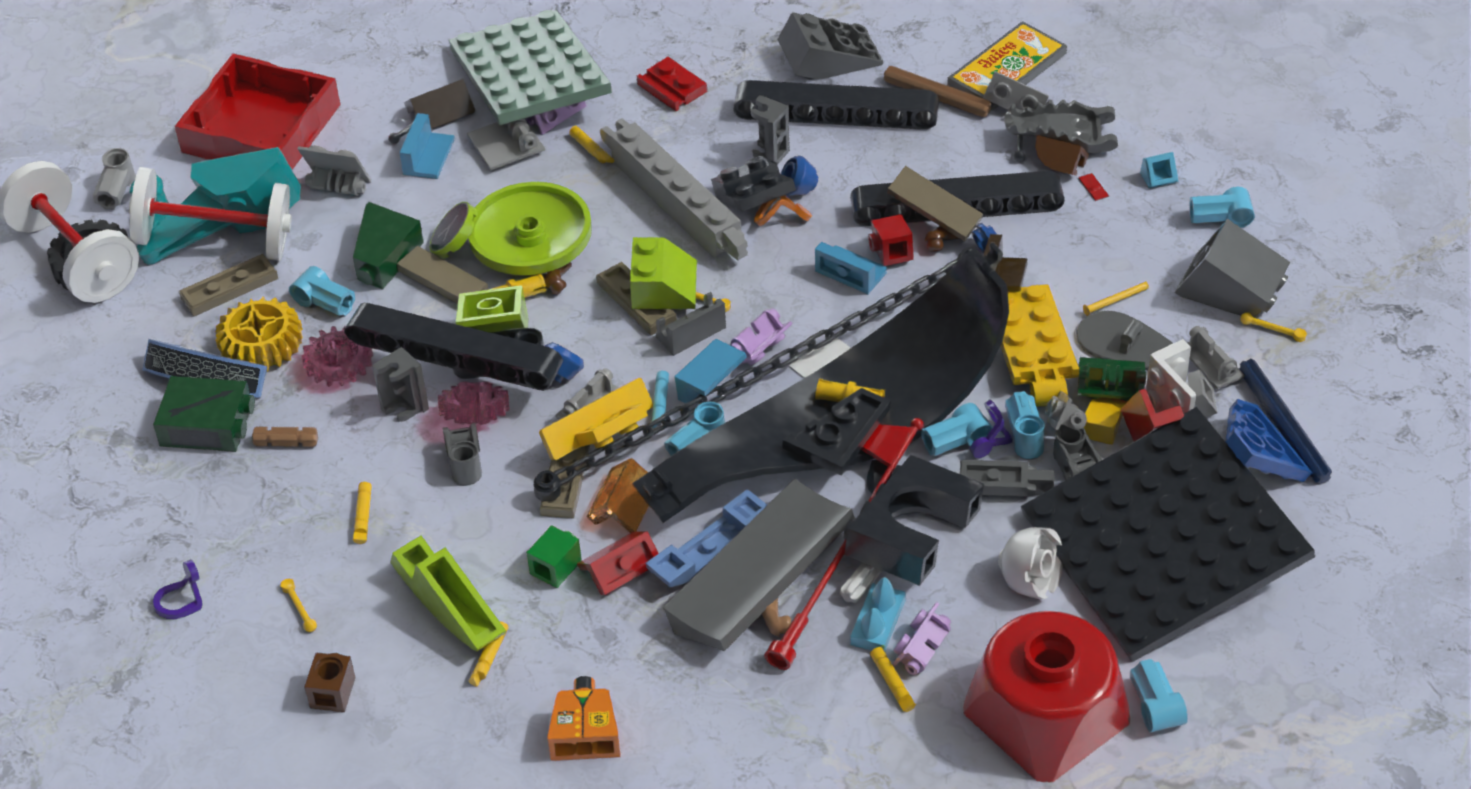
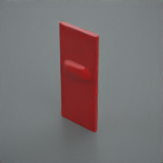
(1093, 186)

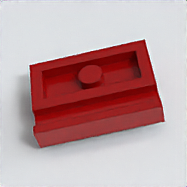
(672, 83)

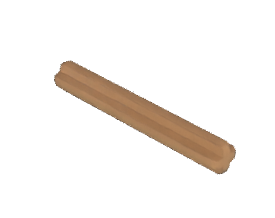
(946, 94)

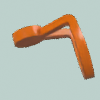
(797, 208)

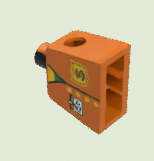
(583, 723)

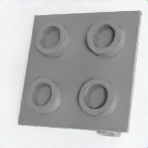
(505, 142)
(334, 170)

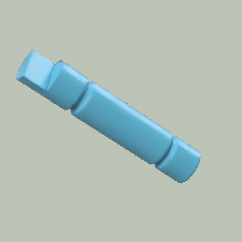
(660, 395)

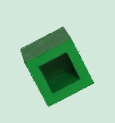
(554, 556)

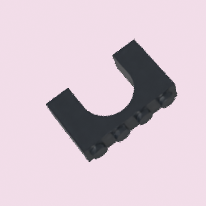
(913, 487)

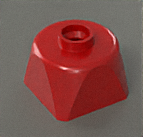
(1048, 692)

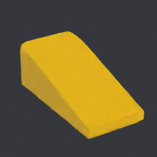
(1103, 419)

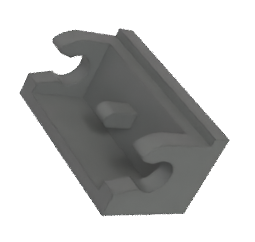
(773, 129)
(693, 326)
(400, 384)

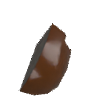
(1060, 155)

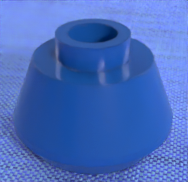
(802, 173)
(571, 363)

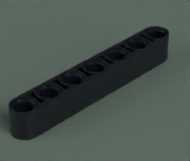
(843, 104)
(988, 194)
(454, 346)

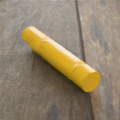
(590, 145)
(362, 512)
(486, 659)
(892, 679)

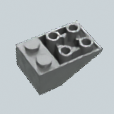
(826, 46)

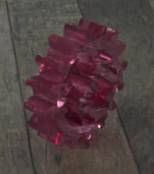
(335, 358)
(473, 403)

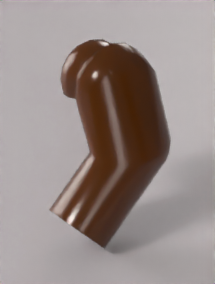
(936, 237)
(553, 279)

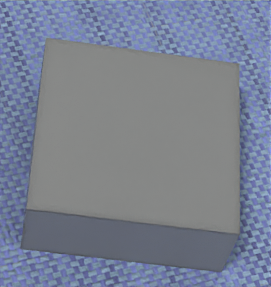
(1204, 393)

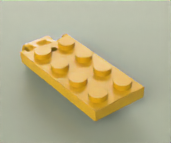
(1037, 344)

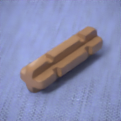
(285, 436)

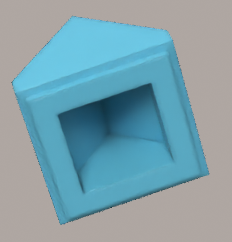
(1159, 170)

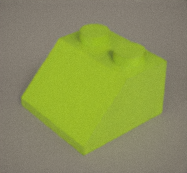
(661, 275)
(493, 309)

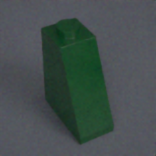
(382, 243)

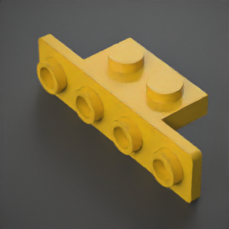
(598, 420)

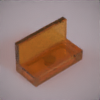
(619, 498)

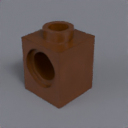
(330, 682)

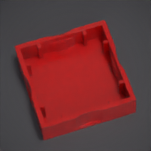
(257, 109)

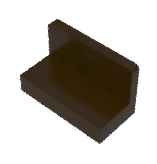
(443, 103)
(1009, 269)

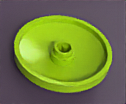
(530, 228)

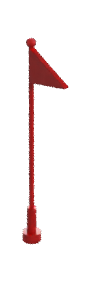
(887, 446)

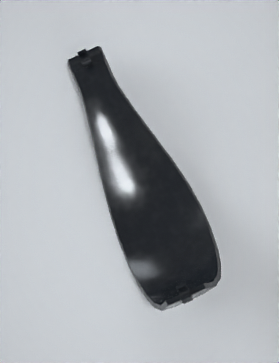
(921, 358)

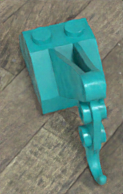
(225, 183)

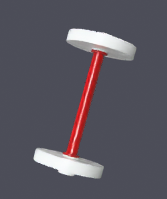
(144, 207)
(97, 264)

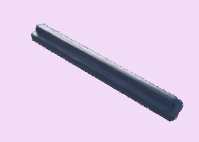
(1285, 420)

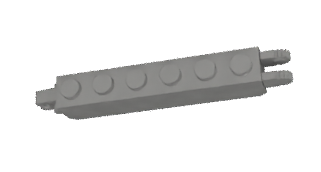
(675, 190)

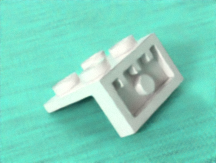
(1168, 377)

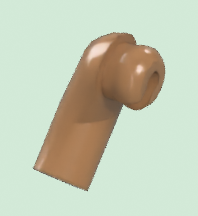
(776, 624)

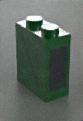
(203, 414)

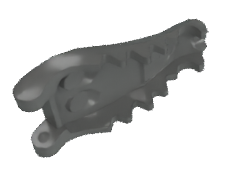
(1065, 122)

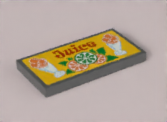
(1018, 55)

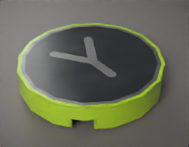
(453, 230)

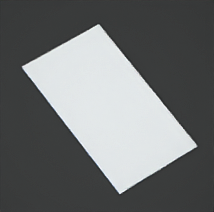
(819, 357)

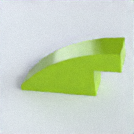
(447, 593)

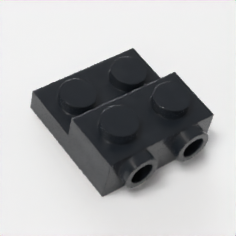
(751, 184)

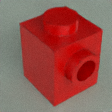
(891, 240)

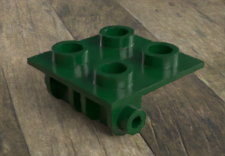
(1110, 378)

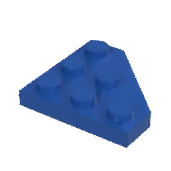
(1261, 444)

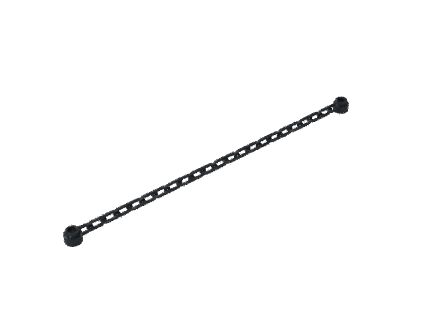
(547, 483)

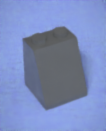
(1234, 273)

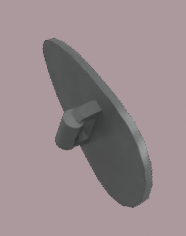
(1119, 337)

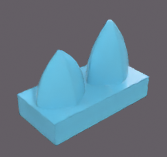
(878, 616)

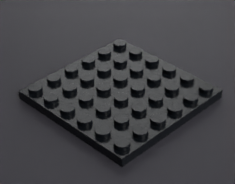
(1168, 533)

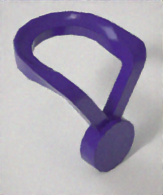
(982, 446)
(191, 577)

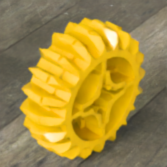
(278, 330)

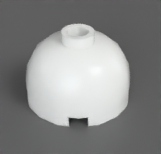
(1031, 562)

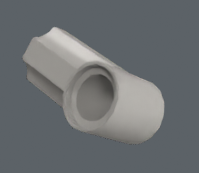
(114, 179)

